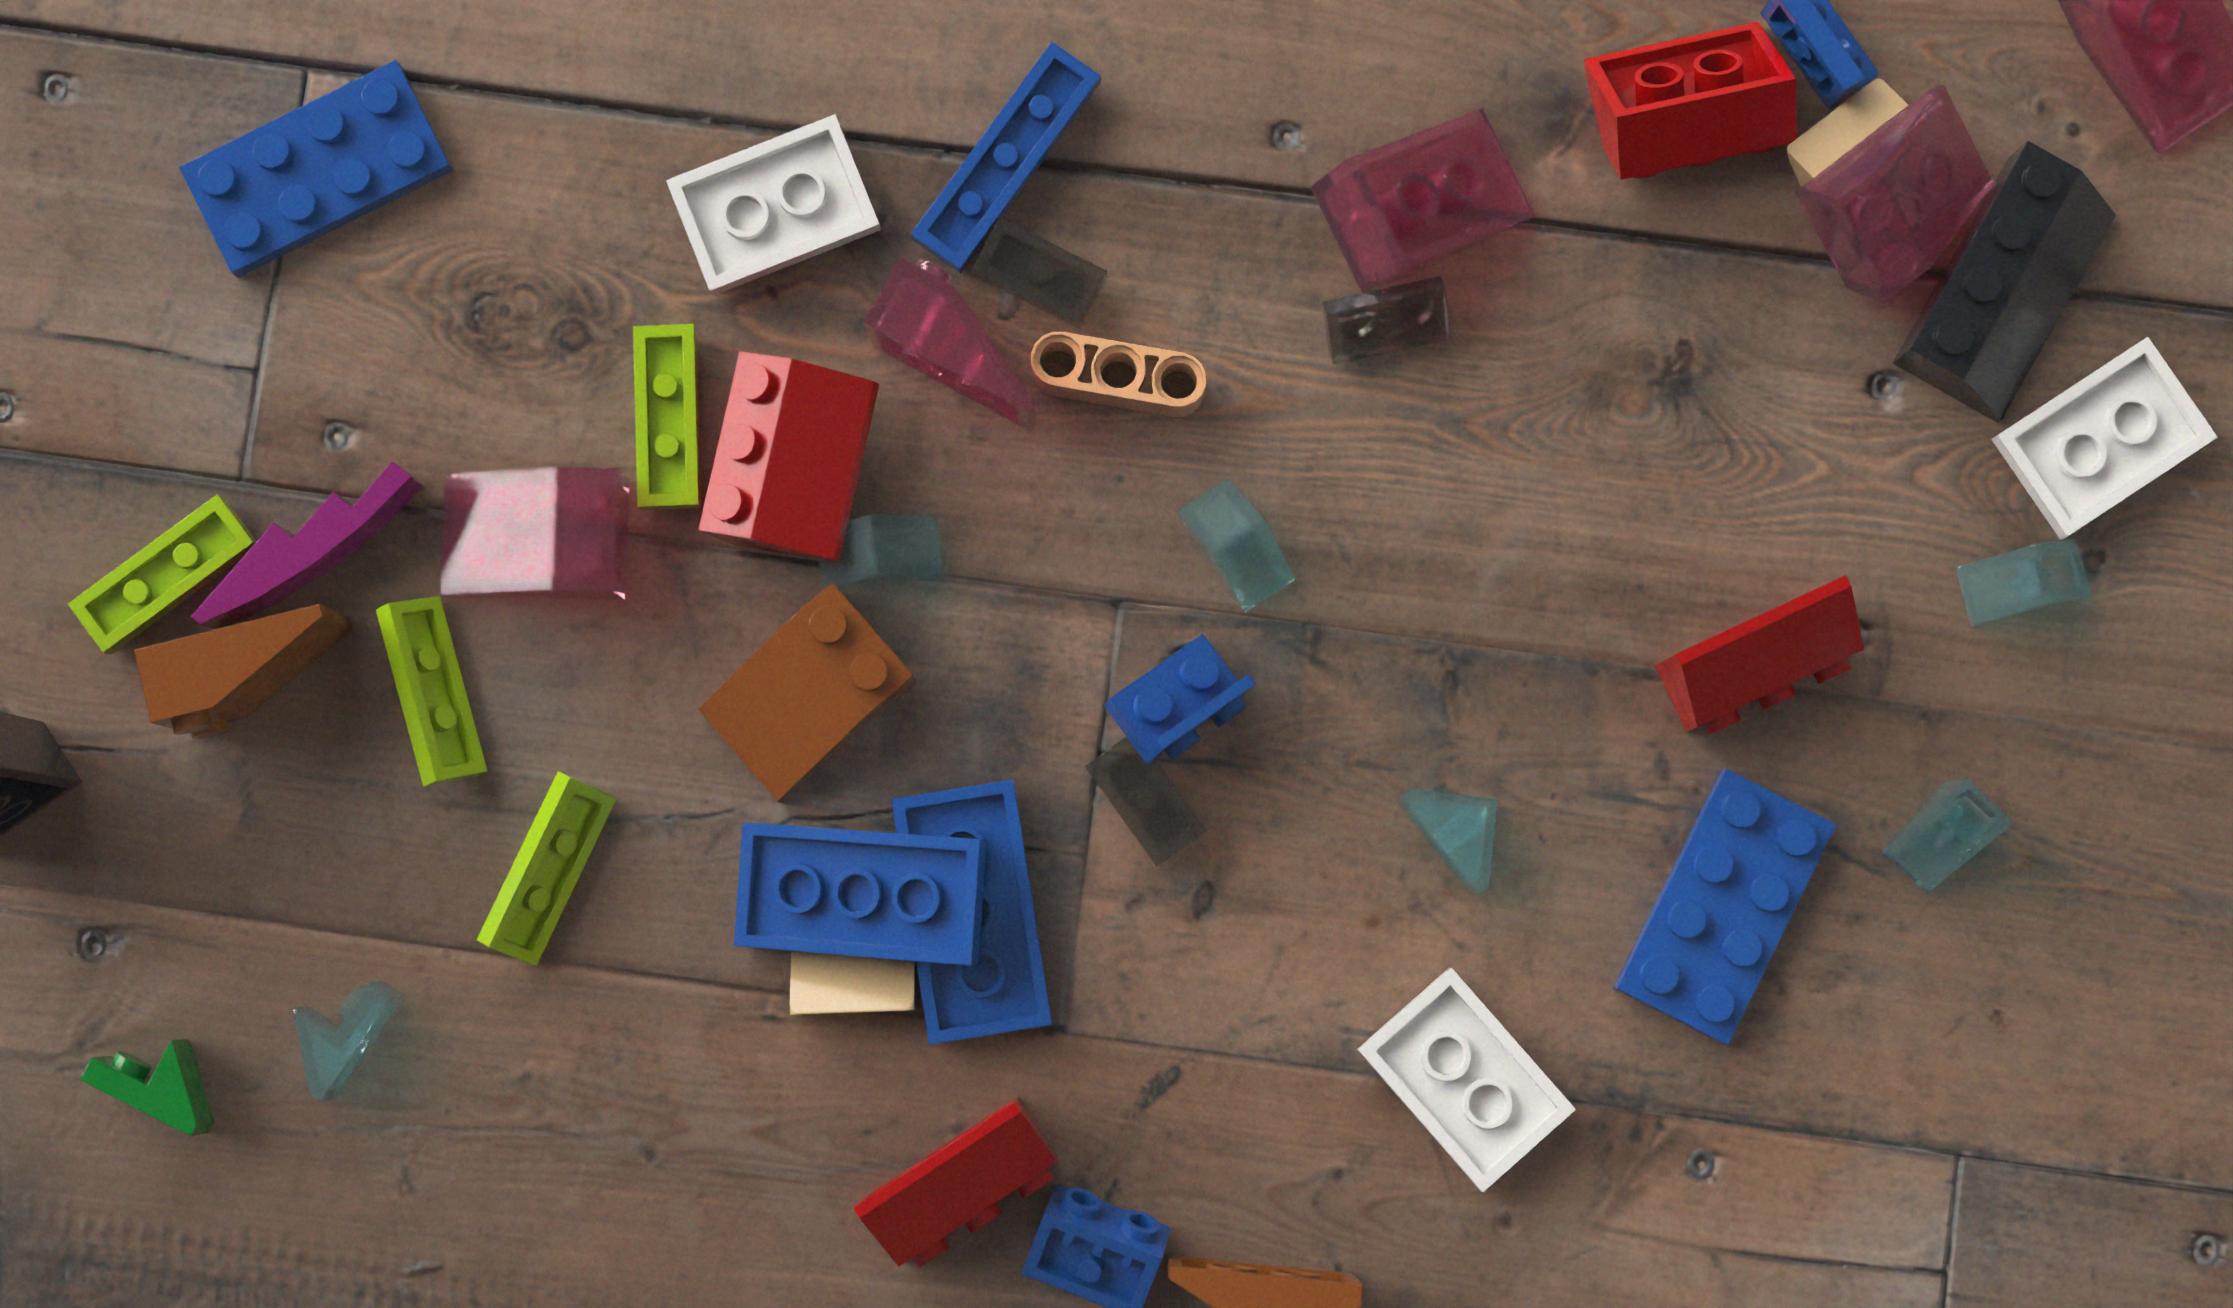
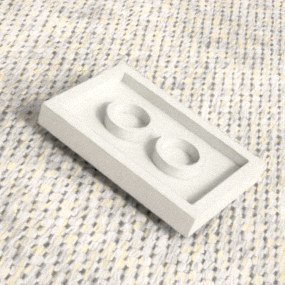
(773, 205)
(2104, 438)
(1466, 1079)

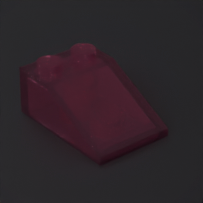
(2160, 60)
(1897, 197)
(1421, 200)
(936, 333)
(536, 533)

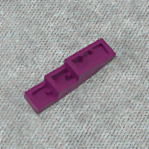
(288, 562)

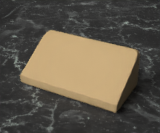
(1843, 129)
(850, 984)

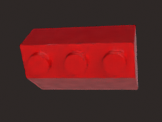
(1692, 100)
(788, 457)
(1764, 657)
(958, 1185)

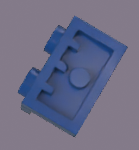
(1820, 47)
(1178, 698)
(1096, 1249)

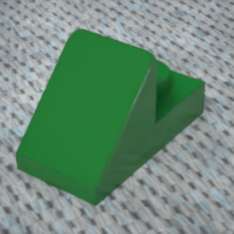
(170, 1095)

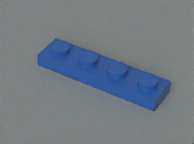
(1006, 157)

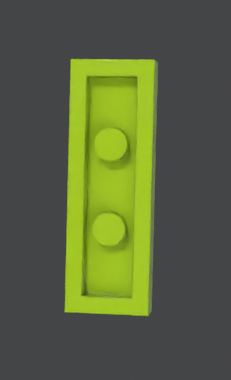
(667, 417)
(162, 574)
(431, 690)
(546, 869)

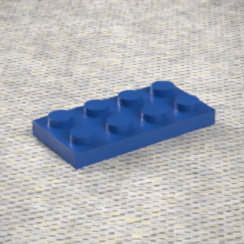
(316, 168)
(860, 893)
(1724, 906)
(1009, 982)

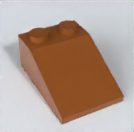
(231, 671)
(807, 692)
(1263, 1285)

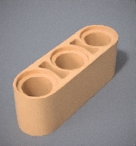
(1094, 354)

